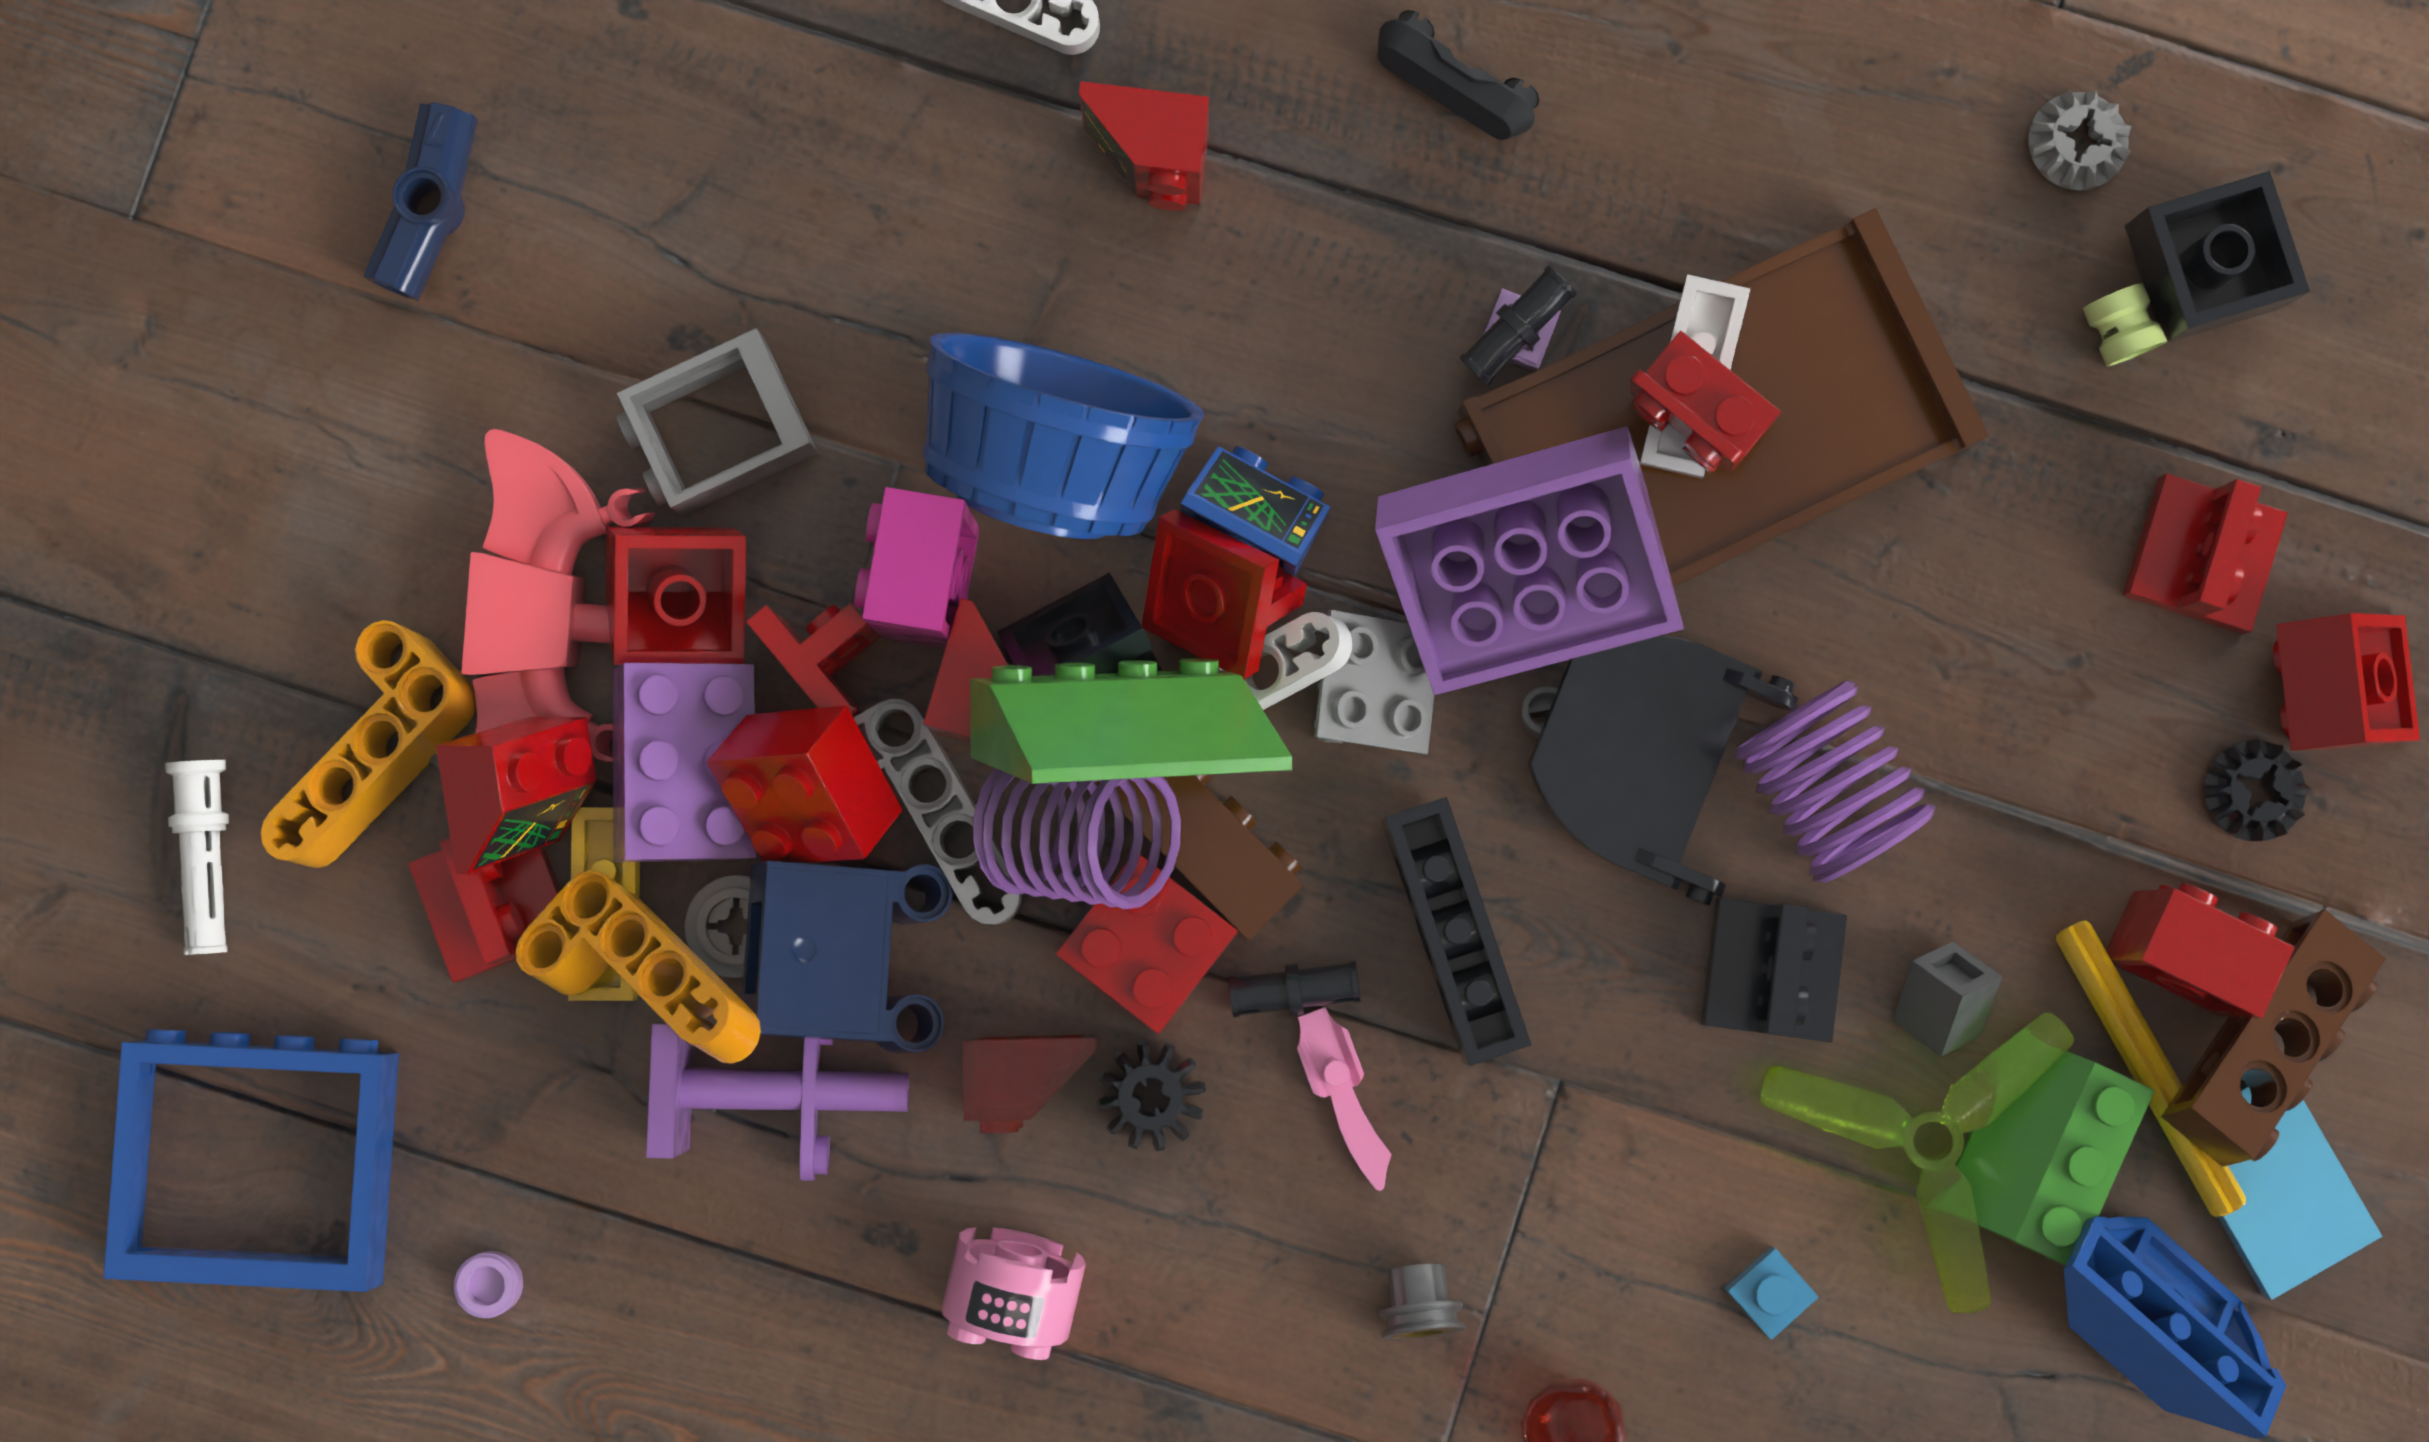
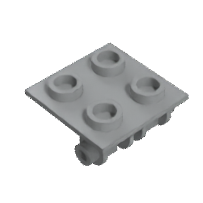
(1379, 692)

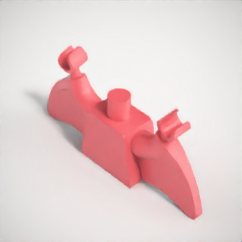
(528, 606)

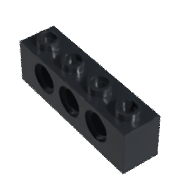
(1456, 932)

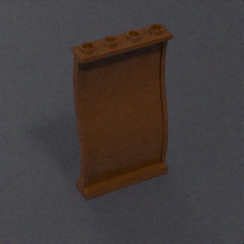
(1826, 340)

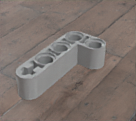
(938, 816)

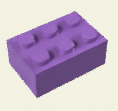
(663, 734)

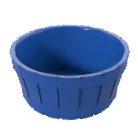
(1050, 436)

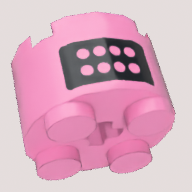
(1012, 1291)

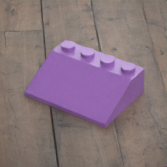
(1528, 561)

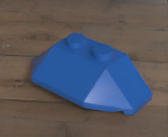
(2170, 1326)

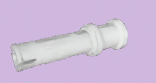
(199, 823)

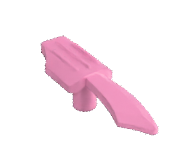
(1333, 1071)

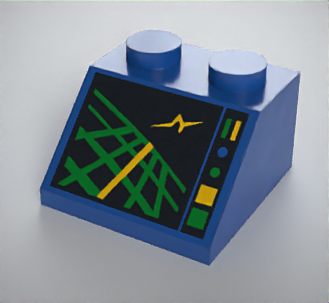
(1257, 507)

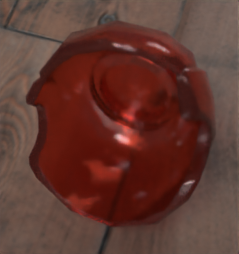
(1573, 1413)

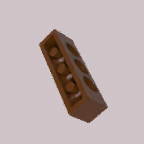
(2210, 1101)

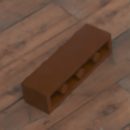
(1221, 853)

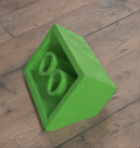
(2053, 1155)

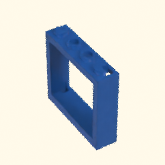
(372, 1165)

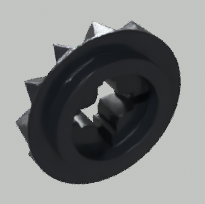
(2229, 799)

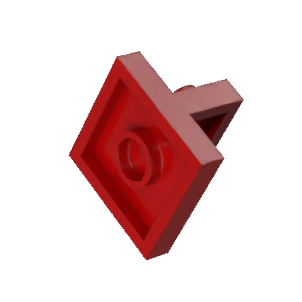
(2206, 552)
(1215, 593)
(834, 643)
(484, 911)

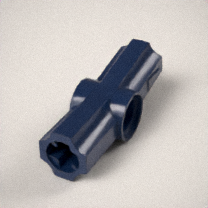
(434, 163)

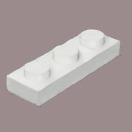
(1712, 317)

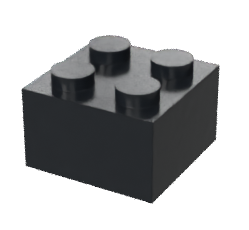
(2217, 257)

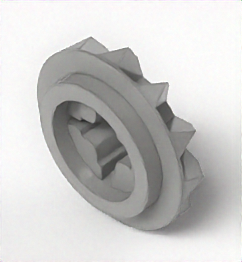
(2055, 152)
(712, 905)

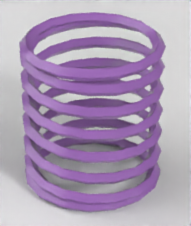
(1087, 844)
(1845, 848)

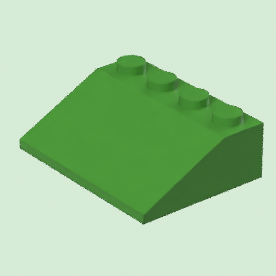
(1121, 723)

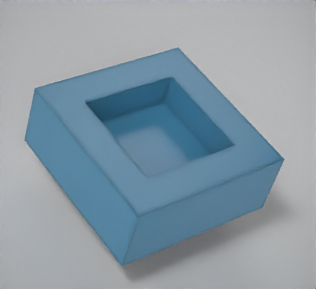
(1771, 1292)

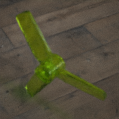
(1941, 1189)

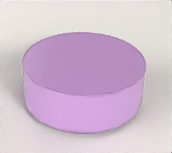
(488, 1284)

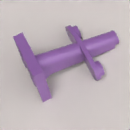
(680, 1086)

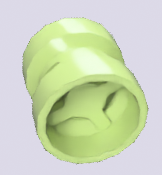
(2124, 324)

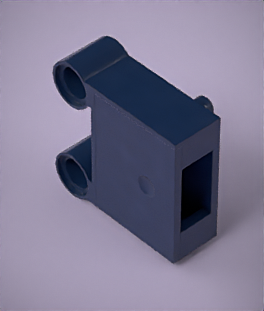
(824, 952)

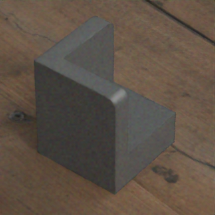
(1947, 998)

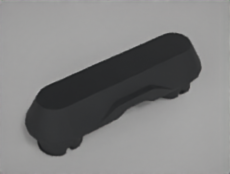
(1415, 56)

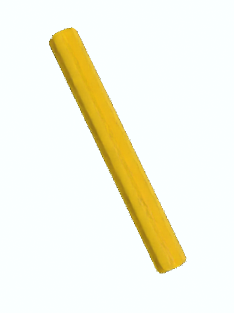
(2144, 1059)

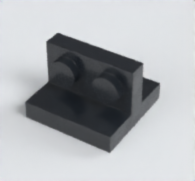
(1082, 627)
(1774, 969)

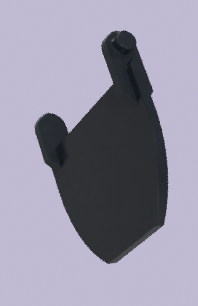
(1639, 747)

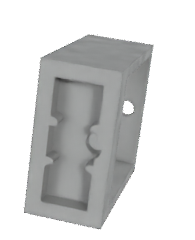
(640, 430)

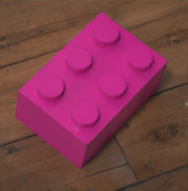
(917, 567)

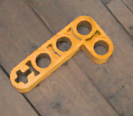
(311, 820)
(603, 925)

